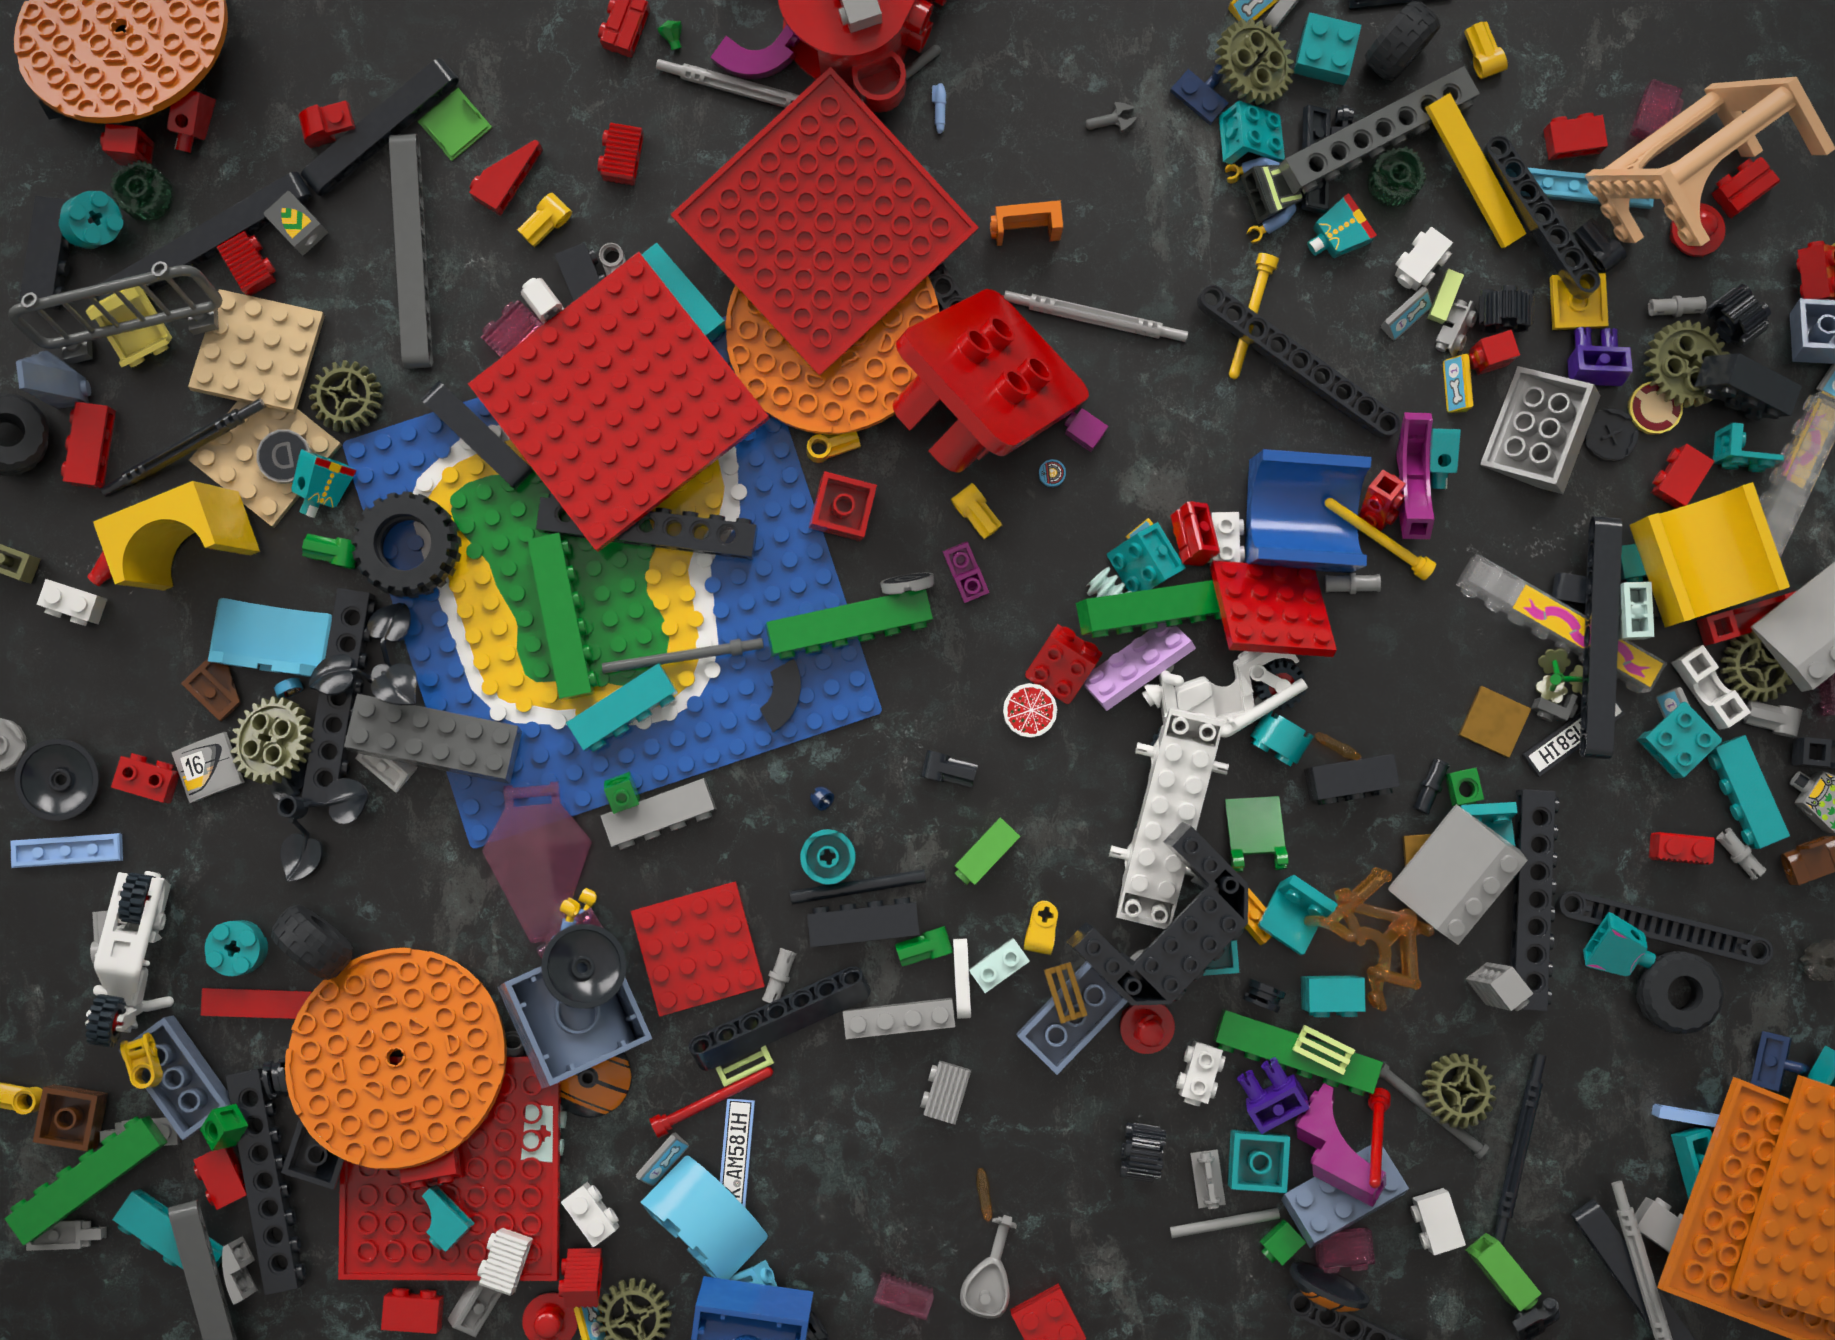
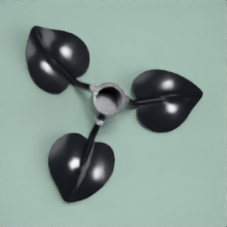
(390, 683)
(345, 801)

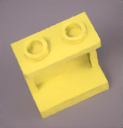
(137, 343)

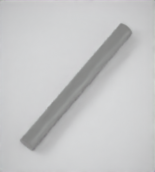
(1223, 1223)

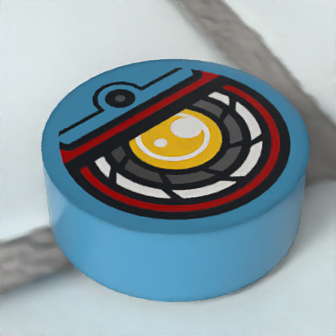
(1052, 473)
(288, 687)

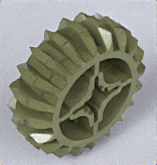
(344, 406)
(1758, 676)
(1464, 1071)
(630, 1303)

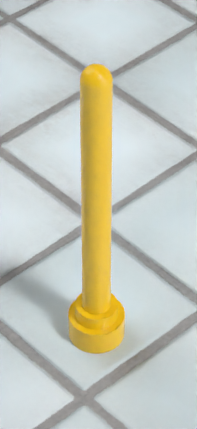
(1265, 265)
(1421, 566)

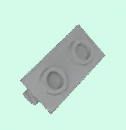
(1462, 318)
(1208, 1179)

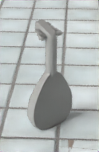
(987, 1285)

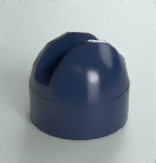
(822, 798)

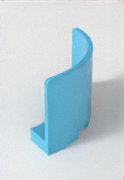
(269, 637)
(705, 1218)

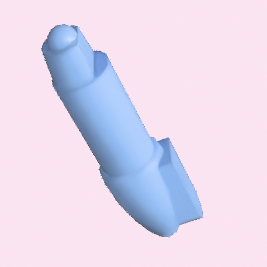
(939, 100)

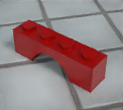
(1736, 621)

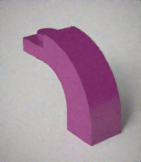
(756, 63)

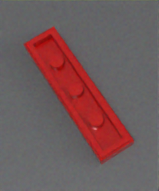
(252, 1003)

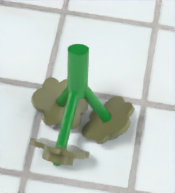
(1553, 687)

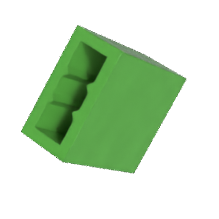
(986, 852)
(1504, 1272)

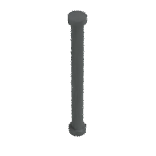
(1479, 1149)

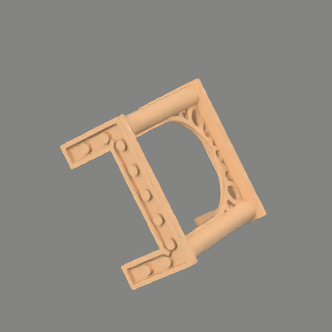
(1683, 181)

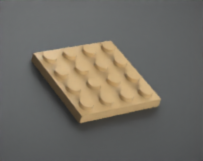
(257, 352)
(234, 466)

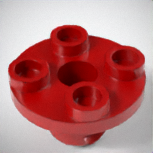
(1714, 227)
(1147, 1027)
(549, 1318)

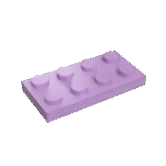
(1137, 664)

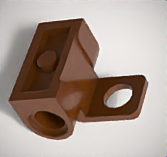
(1809, 860)

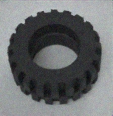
(377, 524)

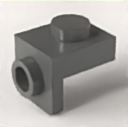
(1548, 710)

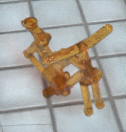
(1403, 926)

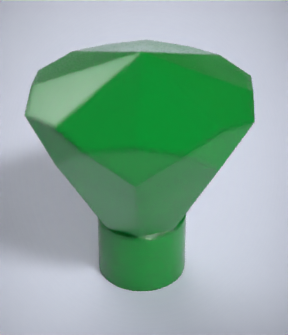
(671, 32)

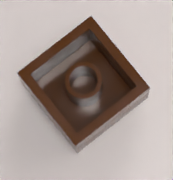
(70, 1117)

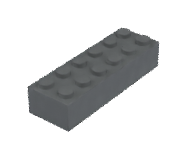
(433, 739)

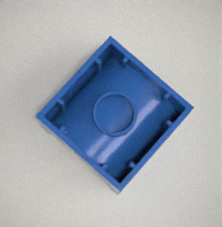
(1289, 515)
(750, 1311)

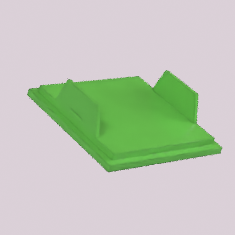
(455, 124)

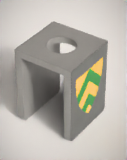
(295, 223)

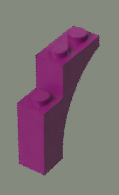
(1414, 469)
(1334, 1159)

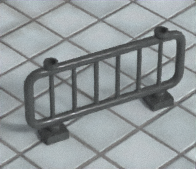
(78, 346)

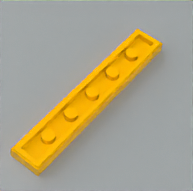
(1475, 170)

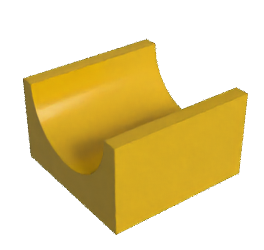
(146, 536)
(1709, 555)

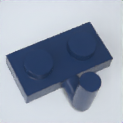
(1200, 95)
(1773, 1062)

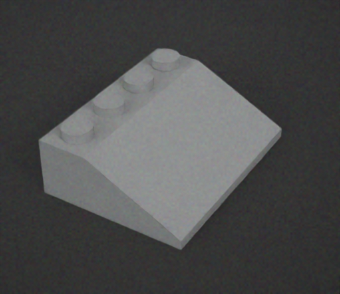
(1541, 428)
(1803, 631)
(1457, 874)

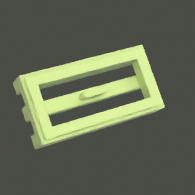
(764, 1052)
(1344, 1059)

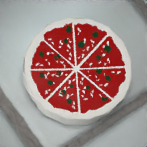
(1030, 710)

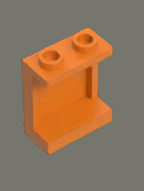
(1027, 216)

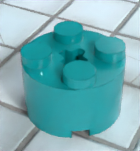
(105, 216)
(1282, 737)
(815, 847)
(220, 950)

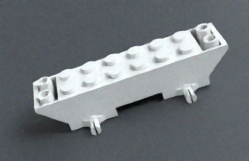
(1174, 795)

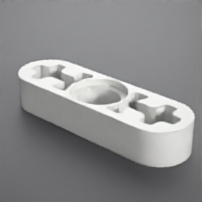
(962, 978)

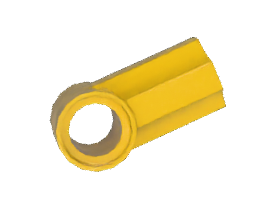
(1487, 57)
(550, 214)
(834, 443)
(973, 506)
(14, 1098)

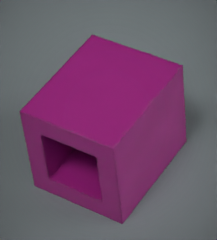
(1085, 429)

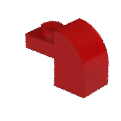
(323, 122)

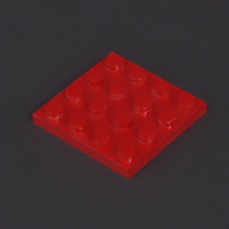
(1272, 609)
(697, 948)

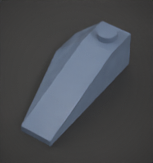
(52, 380)

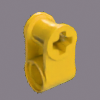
(1041, 934)
(140, 1059)

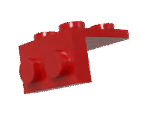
(1063, 663)

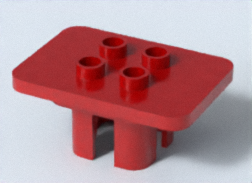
(989, 374)

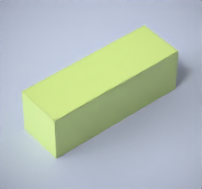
(1445, 296)

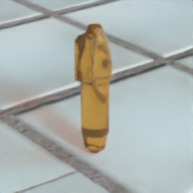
(1341, 748)
(984, 1194)

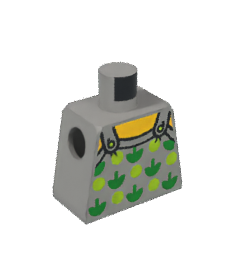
(1817, 798)

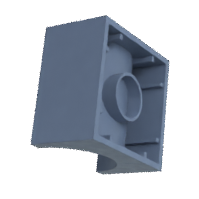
(570, 1039)

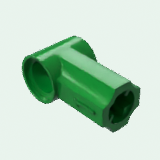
(335, 551)
(929, 945)

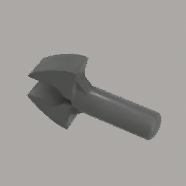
(1113, 118)

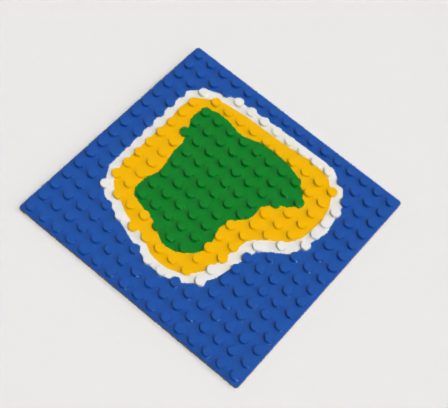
(485, 641)

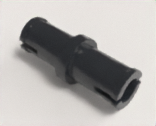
(1431, 786)

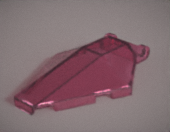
(537, 857)

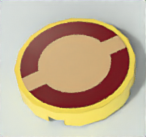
(1651, 411)

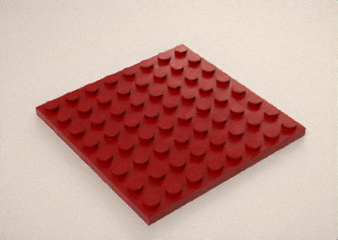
(824, 221)
(618, 401)
(387, 1222)

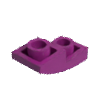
(965, 572)

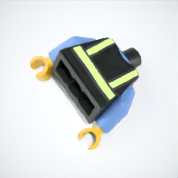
(1267, 192)

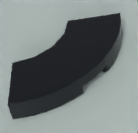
(784, 695)

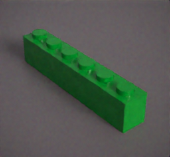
(1148, 609)
(561, 616)
(847, 623)
(1268, 1041)
(86, 1180)

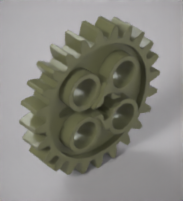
(1240, 49)
(1684, 363)
(271, 740)

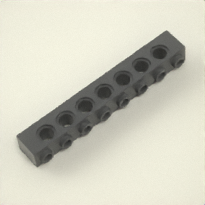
(1296, 167)

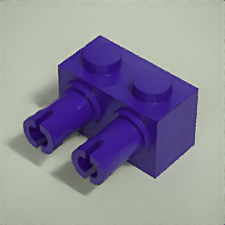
(1599, 364)
(1275, 1103)

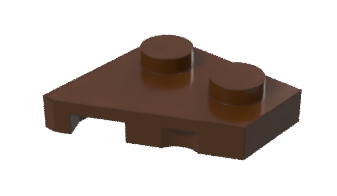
(213, 688)

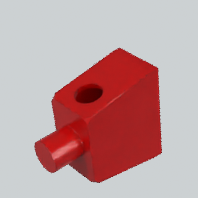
(190, 119)

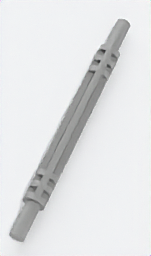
(728, 83)
(1096, 316)
(1641, 1264)

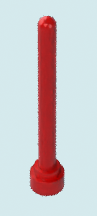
(1379, 1103)
(664, 1123)

